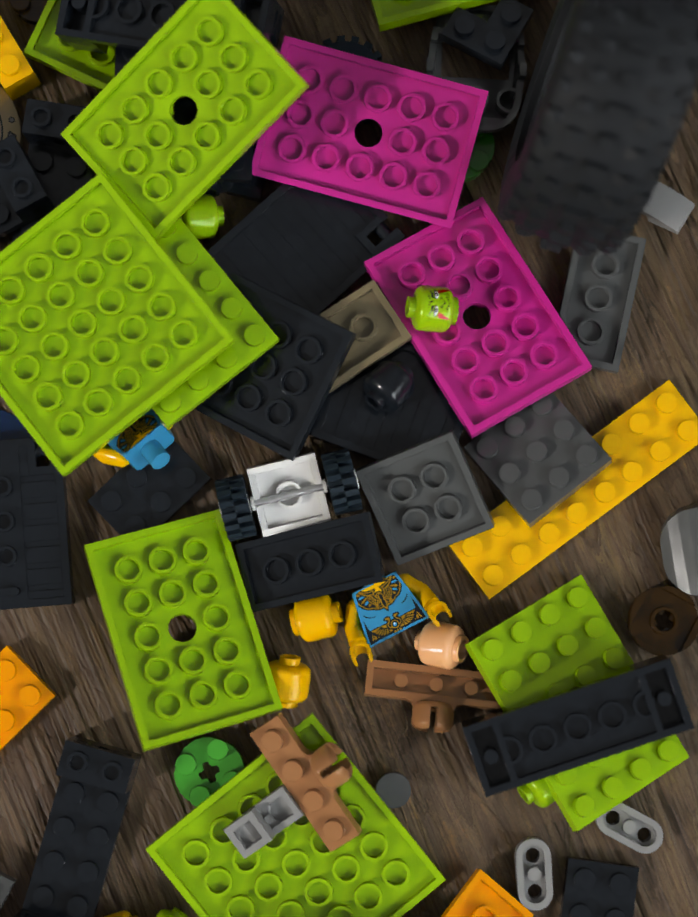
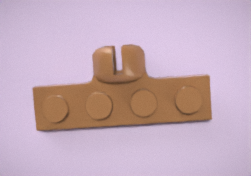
(429, 691)
(310, 779)

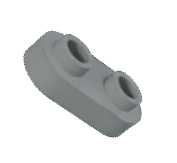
(627, 827)
(533, 872)

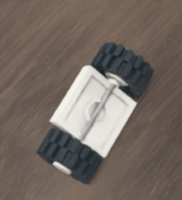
(288, 494)

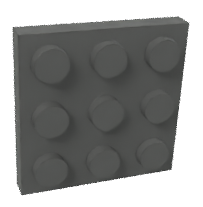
(538, 457)
(425, 497)

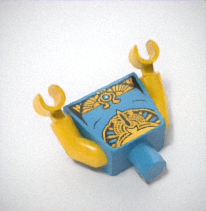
(139, 444)
(388, 609)

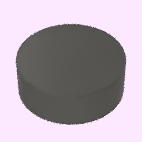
(393, 789)

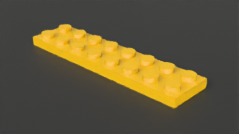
(640, 447)

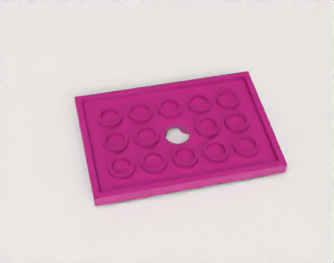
(423, 144)
(523, 347)

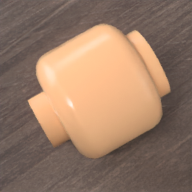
(441, 645)

